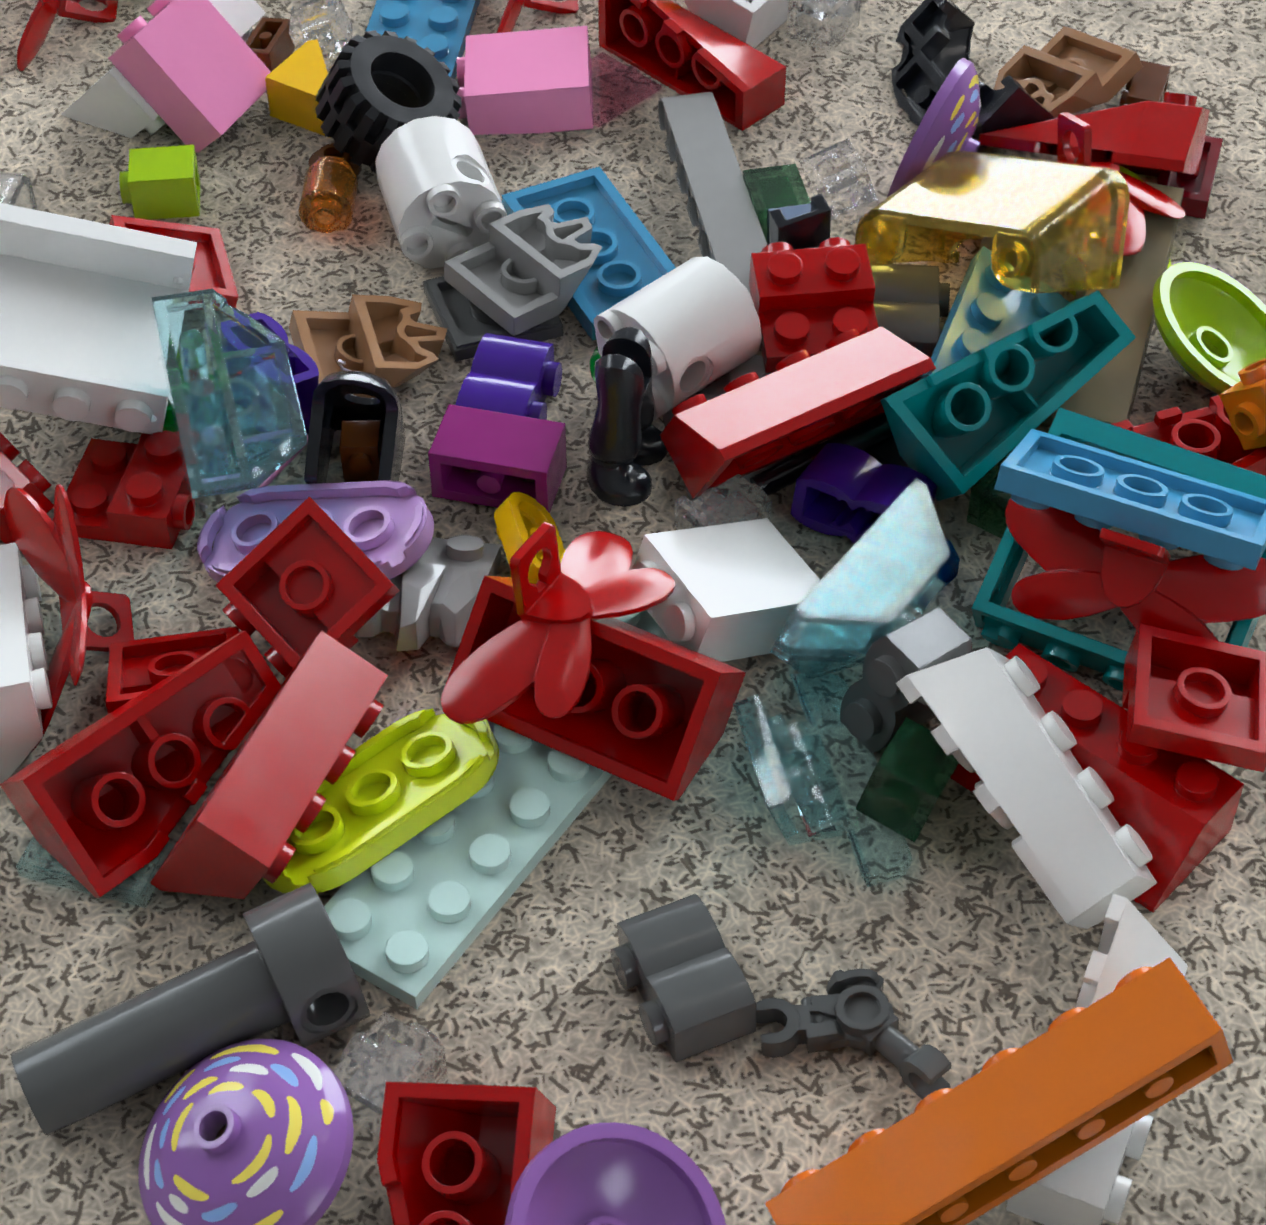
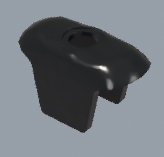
(335, 403)

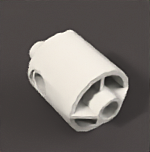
(437, 189)
(696, 327)

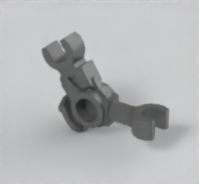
(856, 1017)

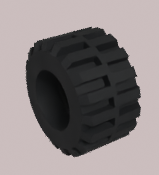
(380, 87)

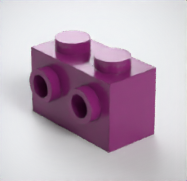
(504, 452)

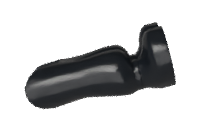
(622, 427)

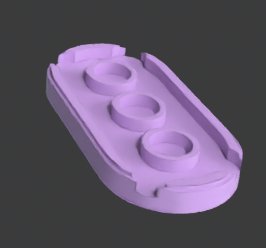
(378, 516)

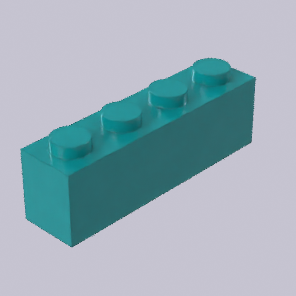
(984, 405)

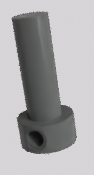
(284, 976)

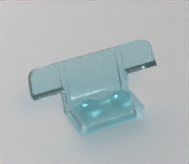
(817, 775)

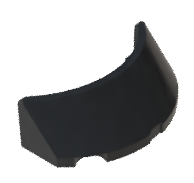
(932, 45)

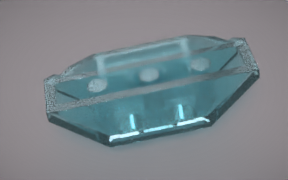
(226, 393)
(869, 589)

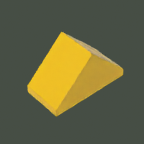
(295, 85)

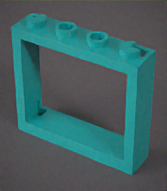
(1059, 645)

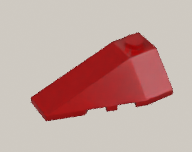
(1137, 134)
(129, 778)
(458, 1149)

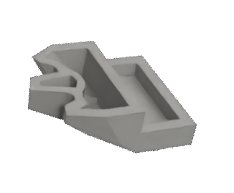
(525, 267)
(436, 593)

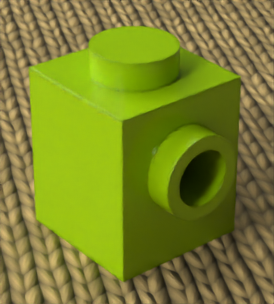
(162, 182)

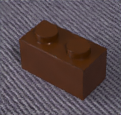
(271, 41)
(1147, 84)
(360, 450)

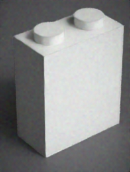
(730, 586)

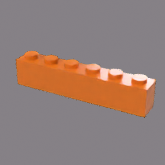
(1021, 1112)

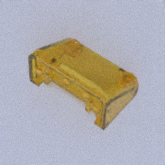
(1047, 220)

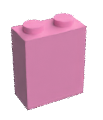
(191, 68)
(527, 81)

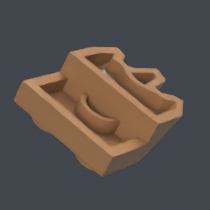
(1072, 71)
(372, 337)

